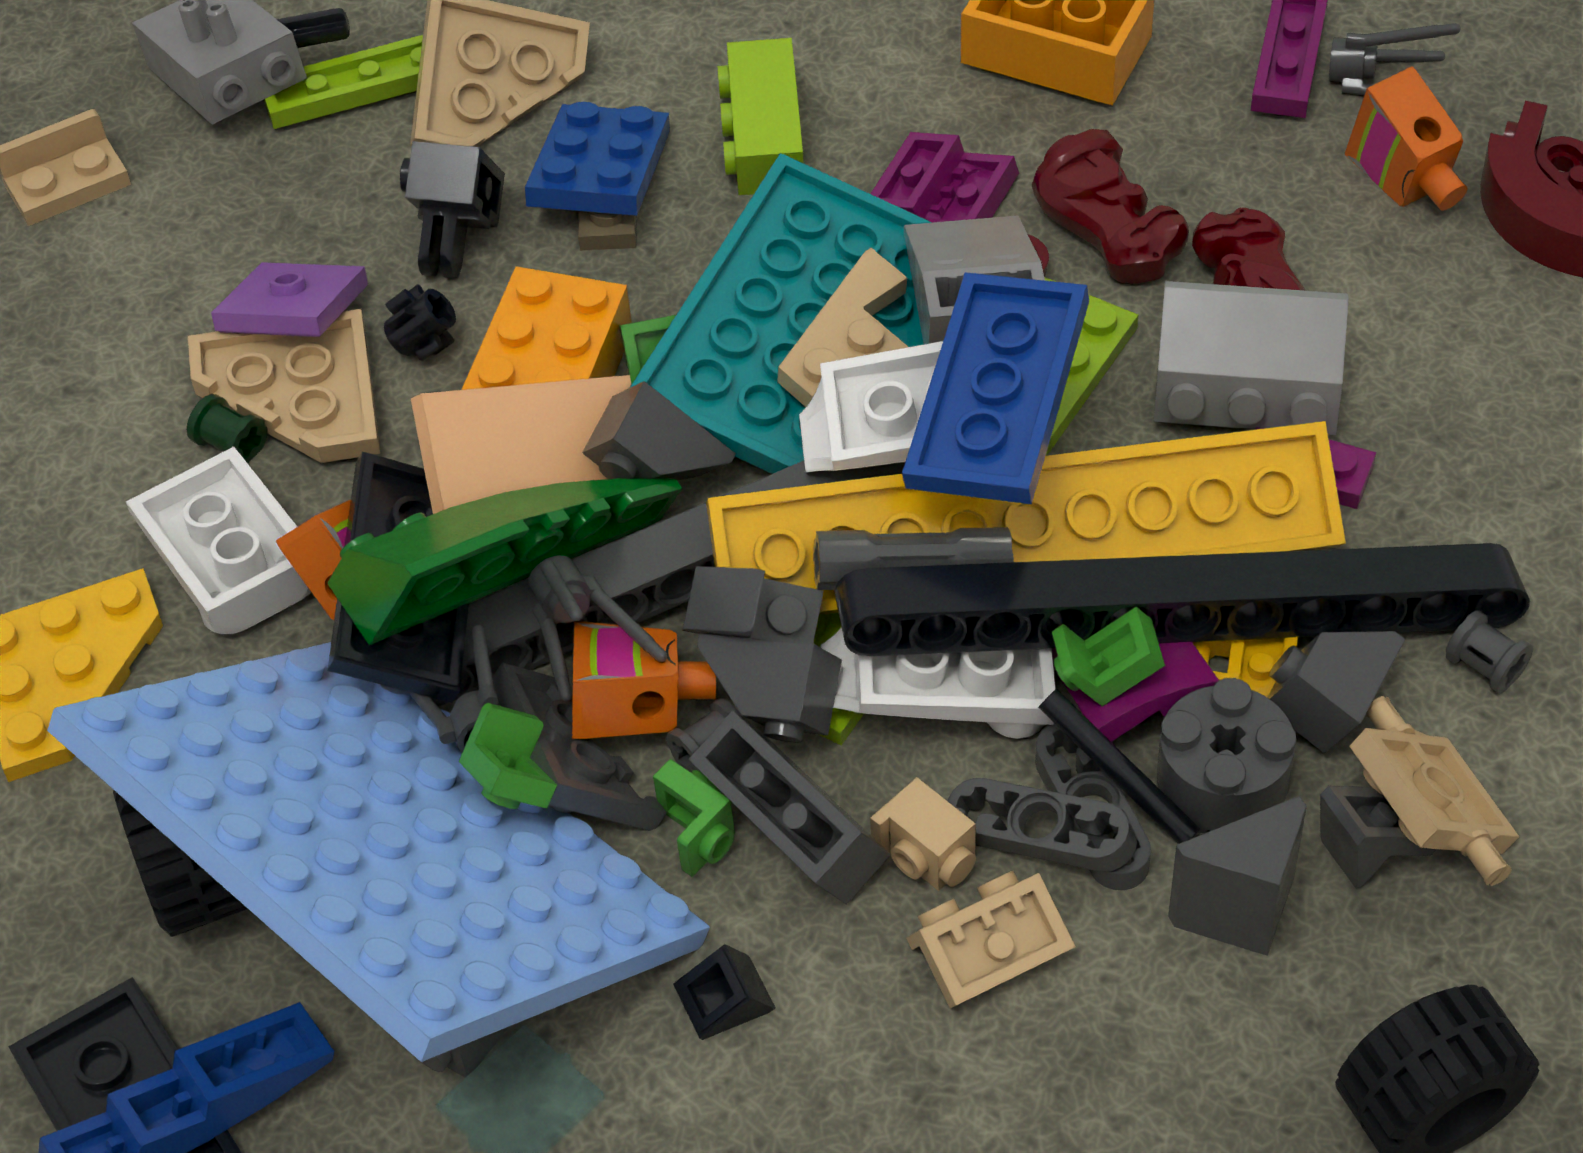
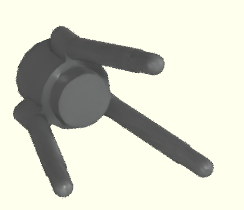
(1357, 54)
(565, 598)
(468, 706)

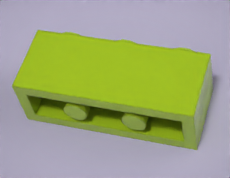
(761, 109)

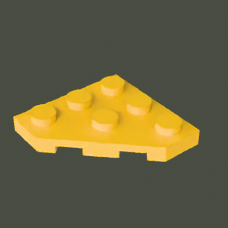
(66, 655)

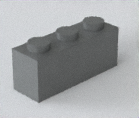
(789, 807)

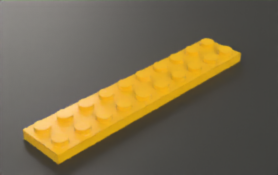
(1128, 501)

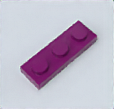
(1289, 57)

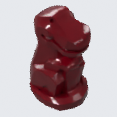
(1091, 197)
(1244, 250)

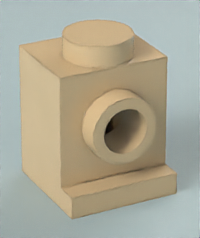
(926, 836)

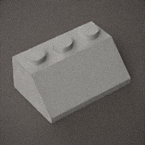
(1250, 356)

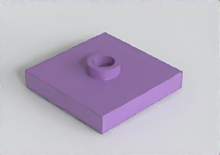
(289, 299)

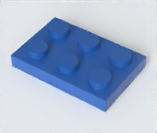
(598, 159)

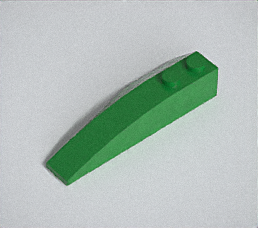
(484, 547)

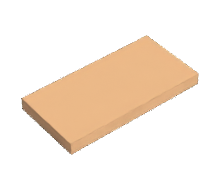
(509, 436)

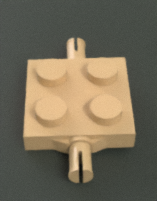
(1433, 792)

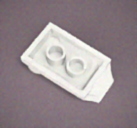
(867, 408)
(219, 541)
(958, 686)

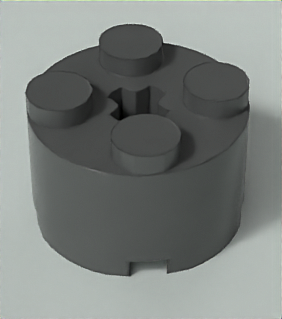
(1225, 754)

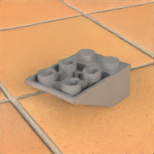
(946, 250)

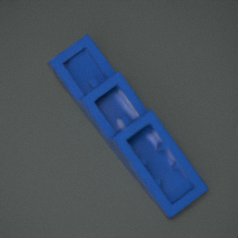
(206, 1091)

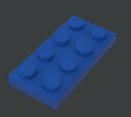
(996, 388)

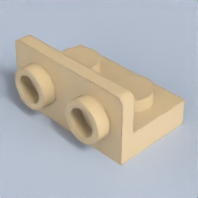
(61, 167)
(991, 939)

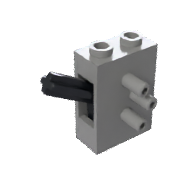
(231, 50)

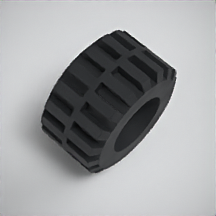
(175, 884)
(1437, 1073)

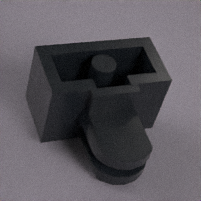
(452, 191)

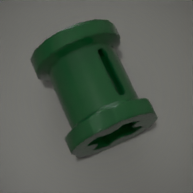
(224, 428)

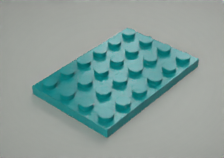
(760, 298)

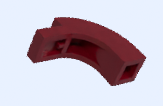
(1525, 204)

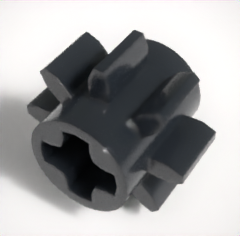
(419, 322)

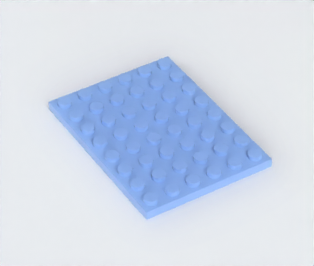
(376, 848)

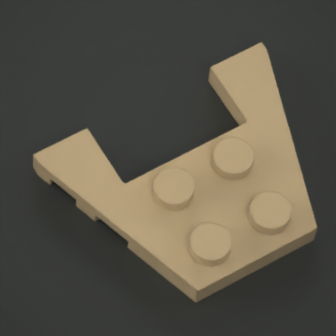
(845, 325)

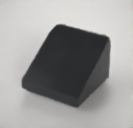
(723, 992)

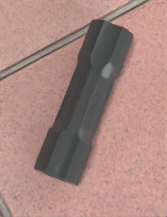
(850, 550)

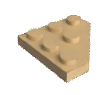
(490, 67)
(303, 387)

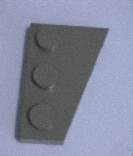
(584, 773)

